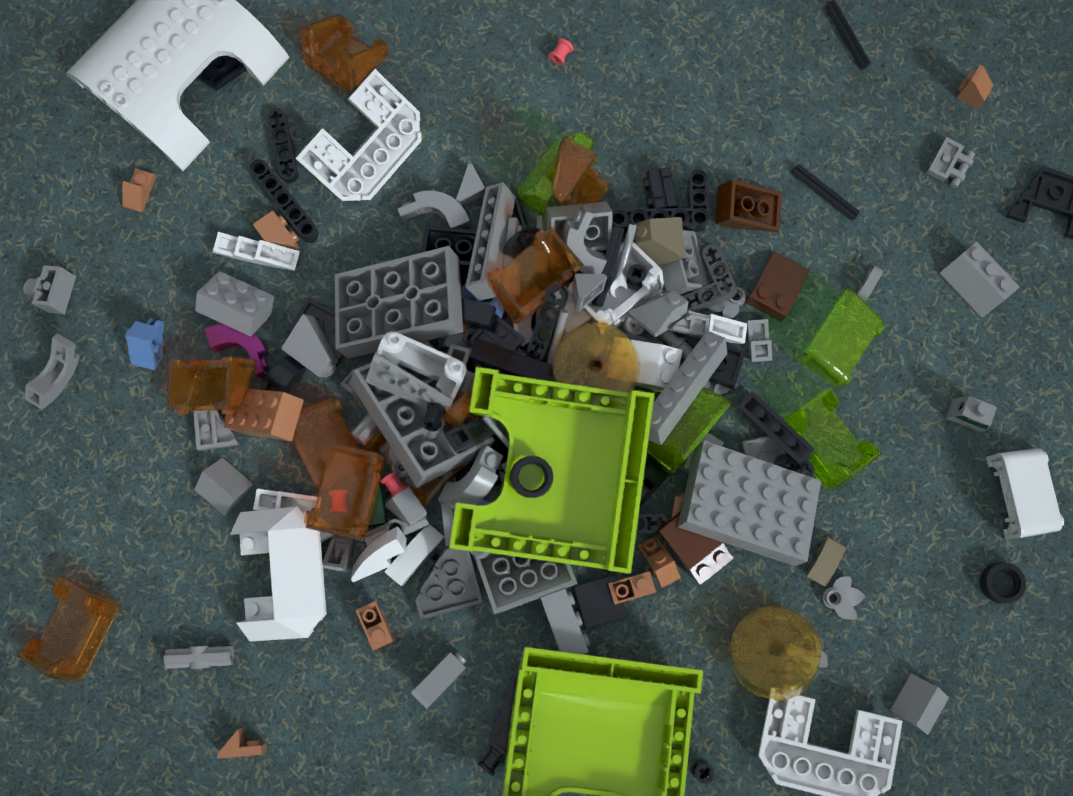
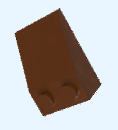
(748, 207)
(778, 287)
(696, 553)

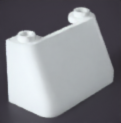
(616, 309)
(424, 360)
(1027, 492)

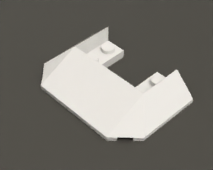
(379, 156)
(295, 574)
(823, 770)

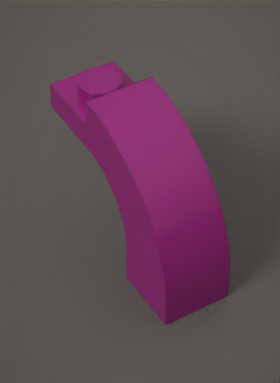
(223, 337)

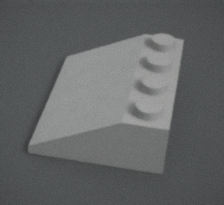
(519, 580)

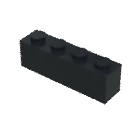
(507, 362)
(777, 429)

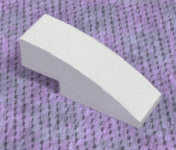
(732, 330)
(272, 500)
(379, 554)
(414, 555)

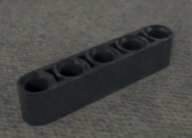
(278, 194)

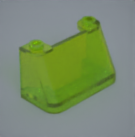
(536, 187)
(842, 339)
(690, 429)
(838, 451)

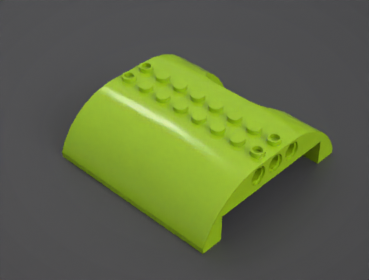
(597, 461)
(598, 726)

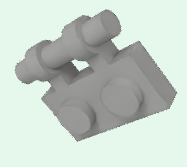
(945, 160)

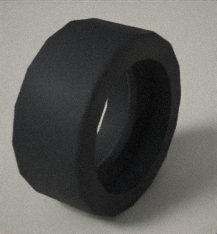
(548, 477)
(1019, 582)

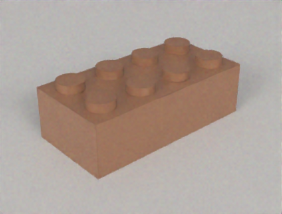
(266, 415)

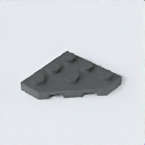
(449, 585)

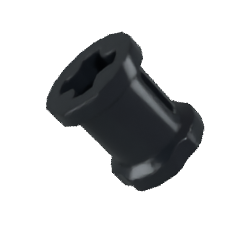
(636, 275)
(433, 416)
(491, 761)
(709, 769)

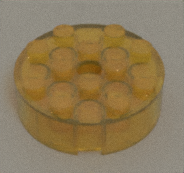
(597, 343)
(780, 631)

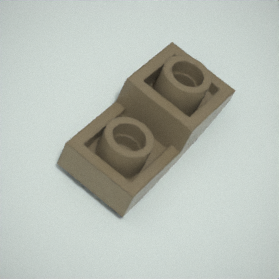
(826, 562)

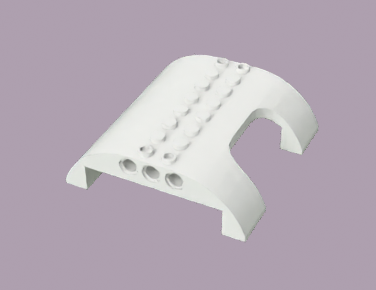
(156, 55)

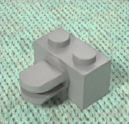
(51, 289)

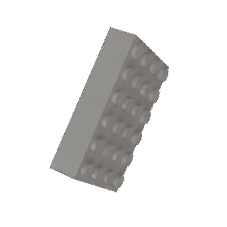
(403, 295)
(420, 451)
(749, 504)

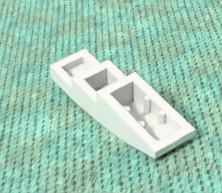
(256, 251)

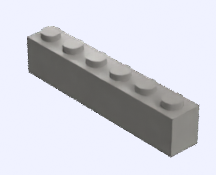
(490, 239)
(686, 385)

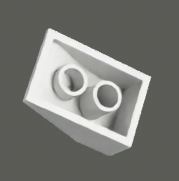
(657, 364)

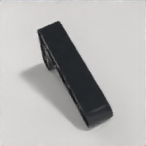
(687, 214)

